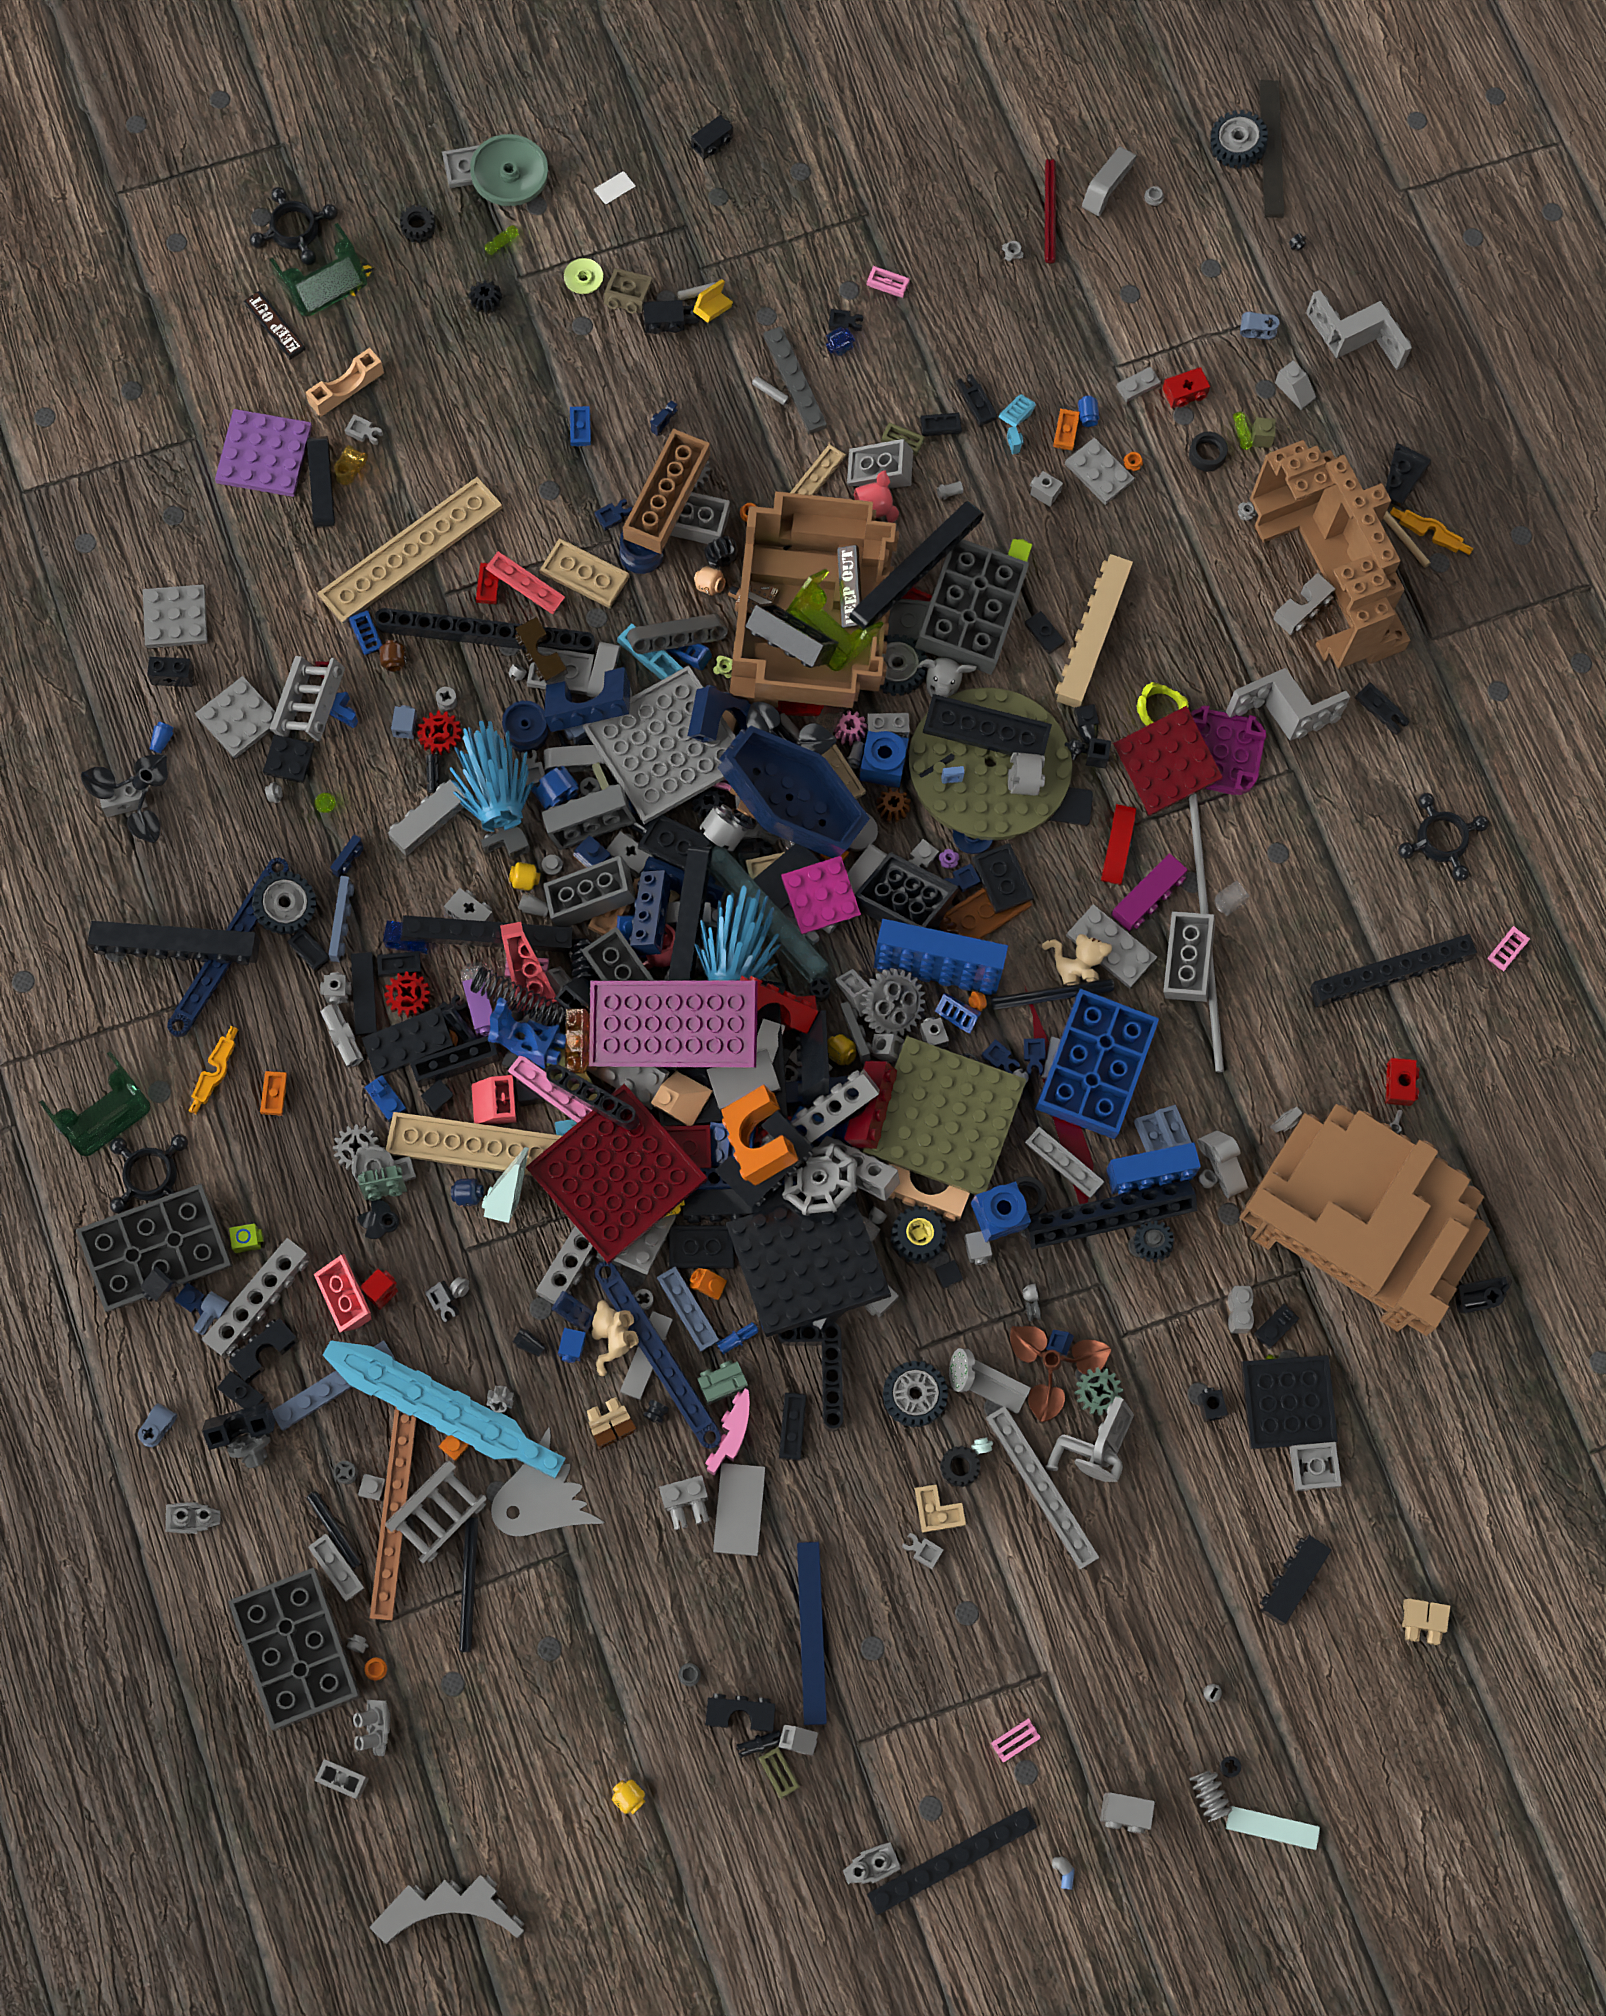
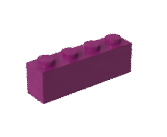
(1149, 893)

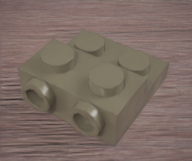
(627, 291)

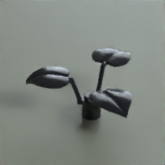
(812, 735)
(149, 771)

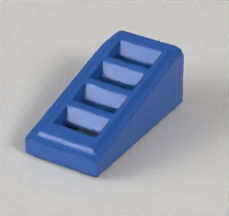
(359, 618)
(698, 660)
(973, 1013)

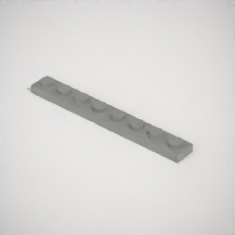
(1042, 1488)

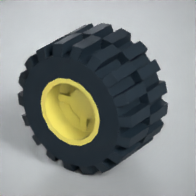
(918, 1234)

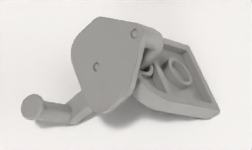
(1105, 1449)

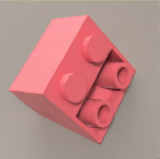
(494, 1100)

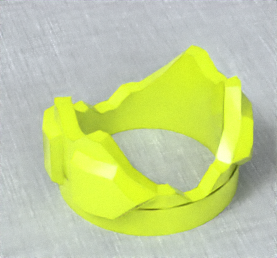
(1155, 688)

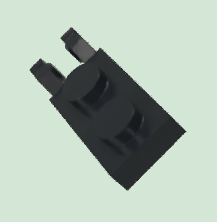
(977, 401)
(1381, 707)

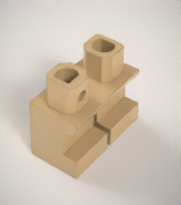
(1425, 1617)

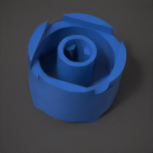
(556, 788)

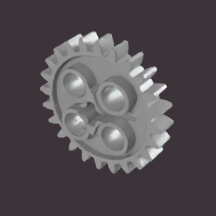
(884, 1020)

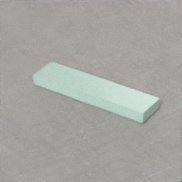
(1273, 1828)

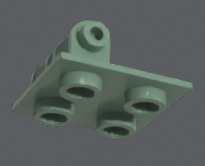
(375, 1189)

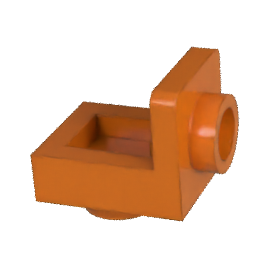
(707, 1283)

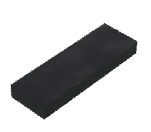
(792, 1426)

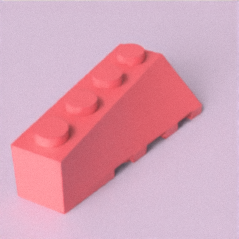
(524, 966)

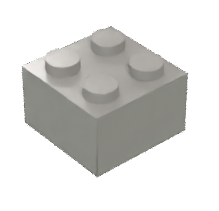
(1127, 1811)

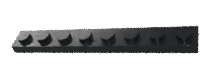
(951, 1860)

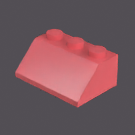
(343, 1295)

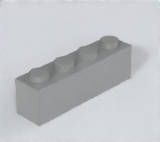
(426, 818)

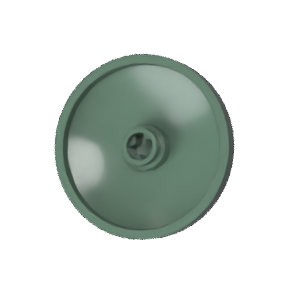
(509, 170)

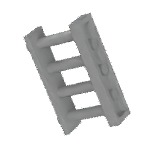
(293, 692)
(414, 1506)

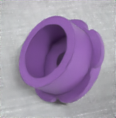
(948, 864)

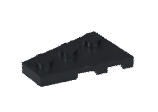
(1404, 473)

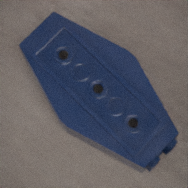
(805, 776)

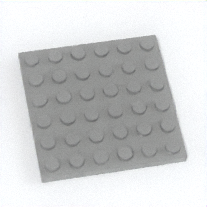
(652, 750)

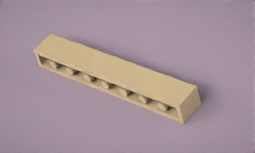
(1095, 629)

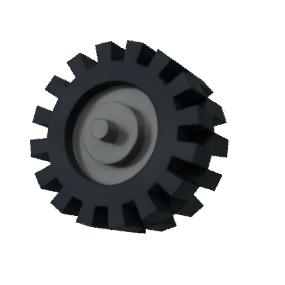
(1153, 1241)

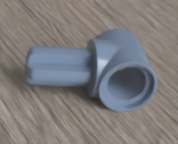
(213, 1308)

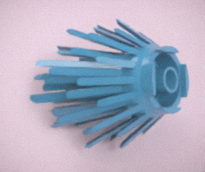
(488, 774)
(739, 945)

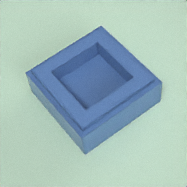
(952, 774)

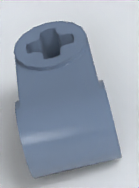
(1257, 326)
(157, 1423)

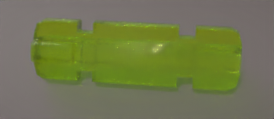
(501, 239)
(1242, 430)

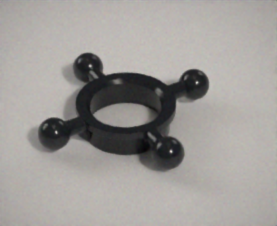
(302, 241)
(1407, 850)
(119, 1147)

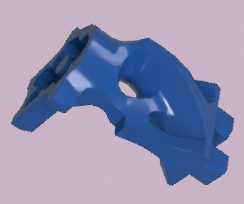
(534, 1047)

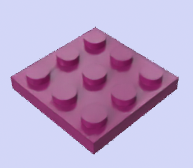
(820, 895)

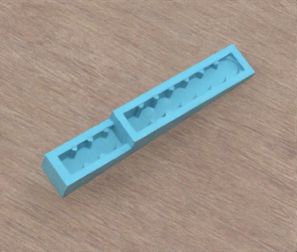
(657, 662)

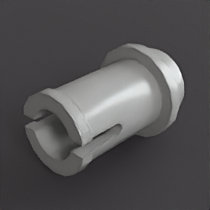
(949, 490)
(856, 754)

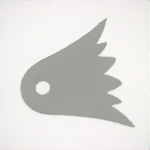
(541, 1501)

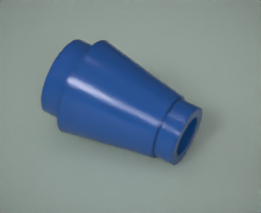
(161, 735)

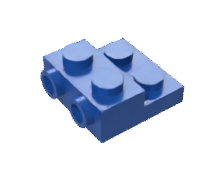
(720, 1145)

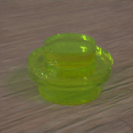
(325, 802)

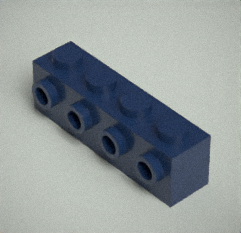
(650, 913)

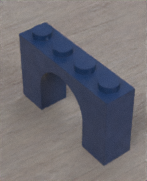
(610, 703)
(708, 709)

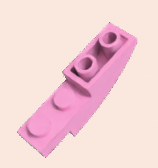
(735, 1424)

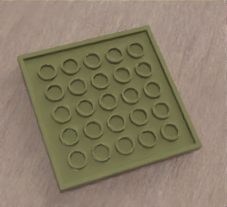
(947, 1116)

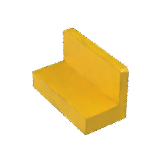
(712, 302)

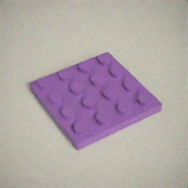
(263, 452)

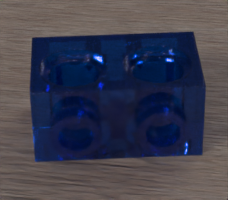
(392, 939)

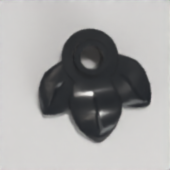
(375, 1220)

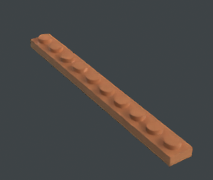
(395, 1496)

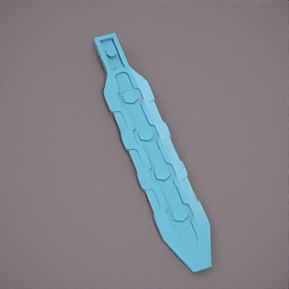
(438, 1405)

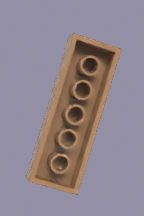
(666, 491)

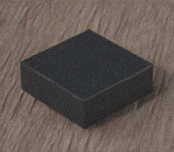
(948, 1274)

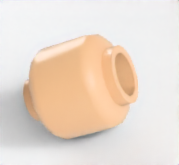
(709, 580)

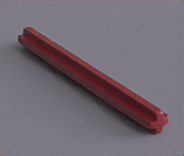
(1050, 211)

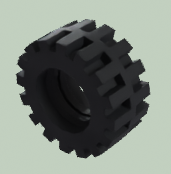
(417, 213)
(948, 1474)

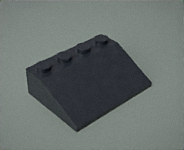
(905, 894)

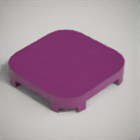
(1235, 747)

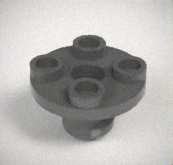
(249, 1449)

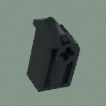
(1473, 1295)

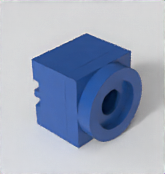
(883, 758)
(1001, 1211)

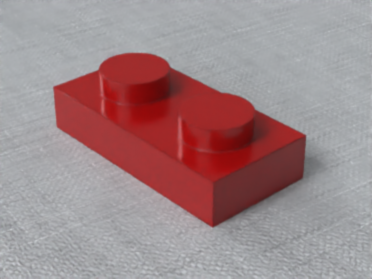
(487, 586)

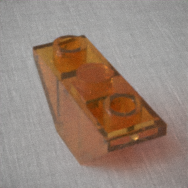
(577, 1040)

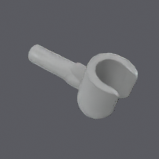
(1395, 1124)

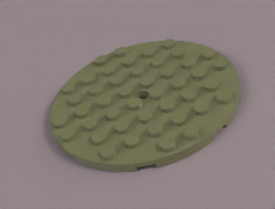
(982, 802)

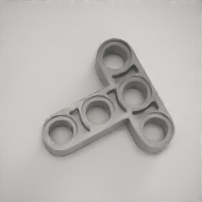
(1222, 1153)

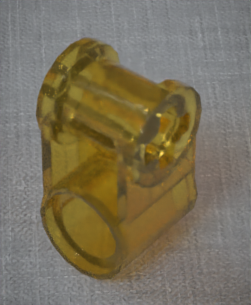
(350, 461)

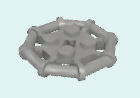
(828, 1186)

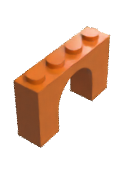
(740, 1120)

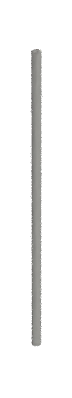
(1213, 1006)

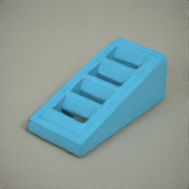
(1017, 410)

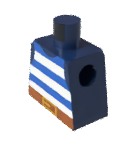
(591, 853)

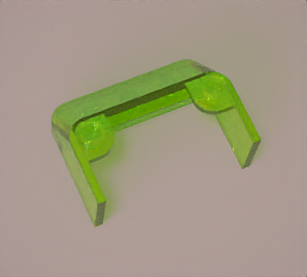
(808, 607)

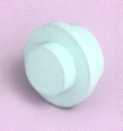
(982, 1445)

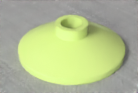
(582, 269)

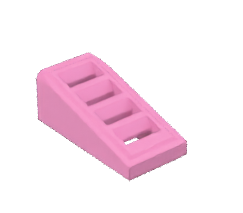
(1518, 935)

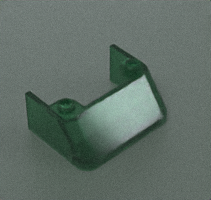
(326, 284)
(105, 1117)

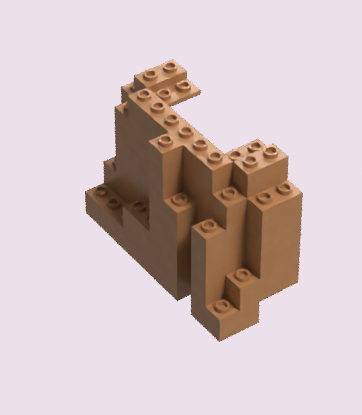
(815, 531)
(1347, 540)
(1371, 1214)

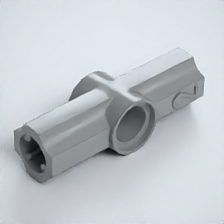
(342, 1035)

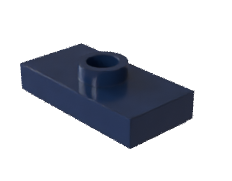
(573, 1311)

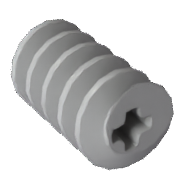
(1211, 1795)

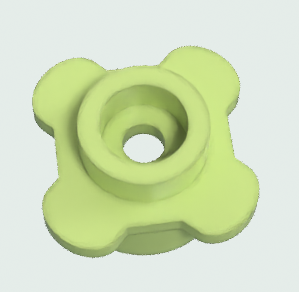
(718, 669)

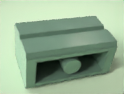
(722, 1382)

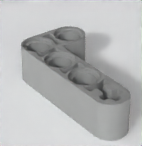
(1107, 180)

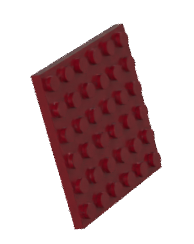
(616, 1178)

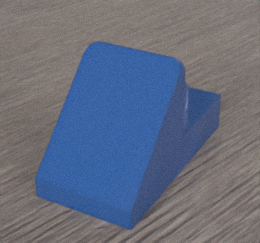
(343, 714)

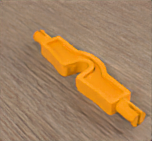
(1441, 535)
(208, 1080)

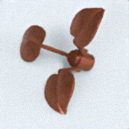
(1029, 1343)

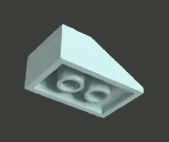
(505, 1194)

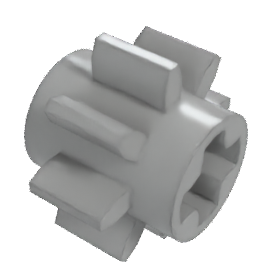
(500, 1399)

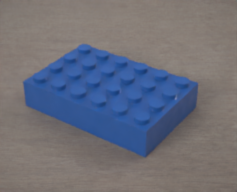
(940, 956)
(1097, 1064)

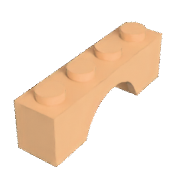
(328, 395)
(948, 1203)

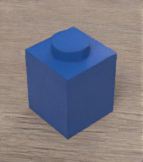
(571, 1345)

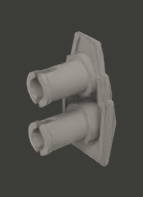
(190, 1517)
(378, 1725)
(872, 1865)

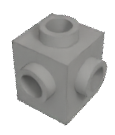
(340, 993)

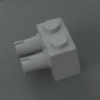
(684, 1493)

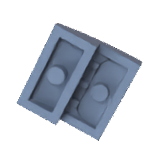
(1162, 1129)

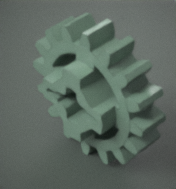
(1089, 1388)

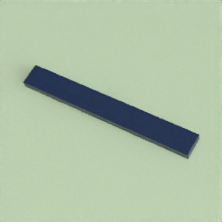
(811, 1633)

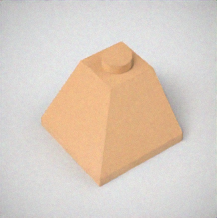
(681, 1098)

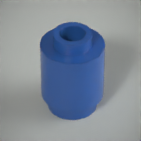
(1088, 411)

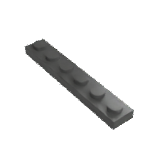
(795, 380)

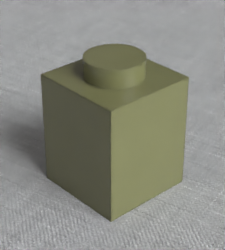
(1263, 432)

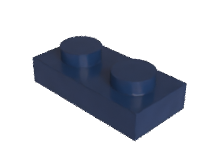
(343, 861)

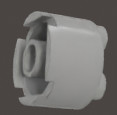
(1026, 775)
(722, 829)

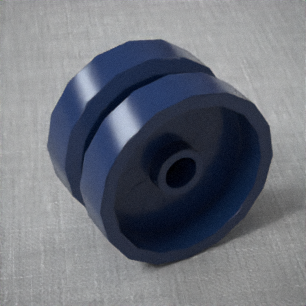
(638, 558)
(525, 726)

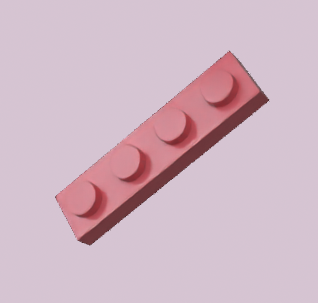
(525, 582)

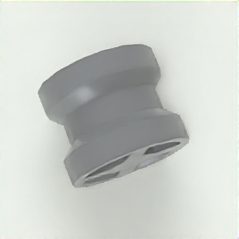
(448, 703)

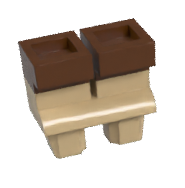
(617, 1417)

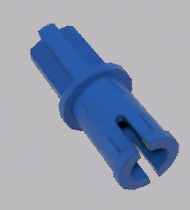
(737, 1338)

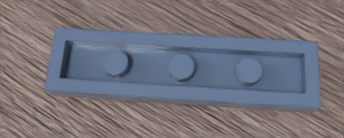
(340, 927)
(688, 1309)

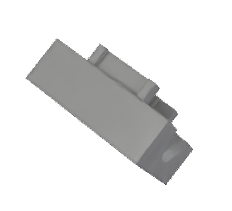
(1318, 1467)

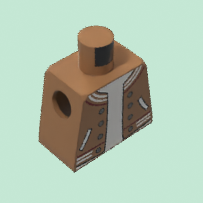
(758, 594)

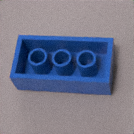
(1153, 1168)

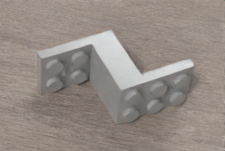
(1359, 329)
(1287, 704)

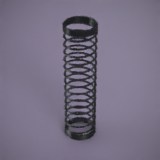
(479, 980)

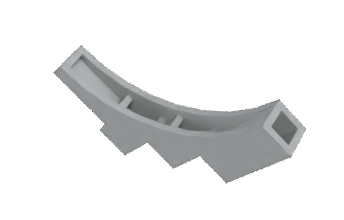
(413, 1907)

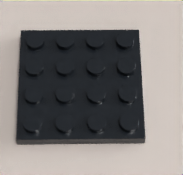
(1289, 1402)

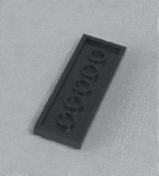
(985, 727)

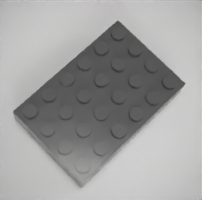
(972, 605)
(166, 1233)
(294, 1649)

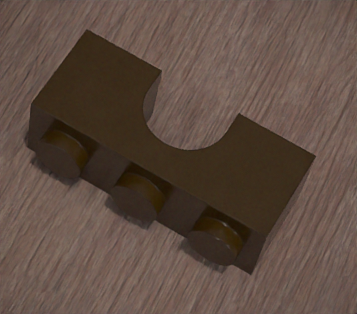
(549, 667)

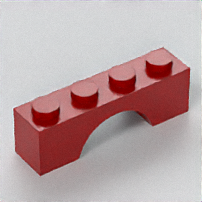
(794, 1012)

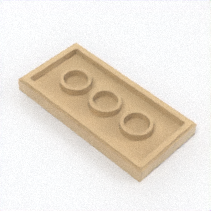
(584, 573)

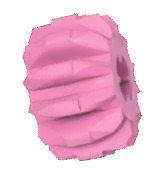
(855, 733)

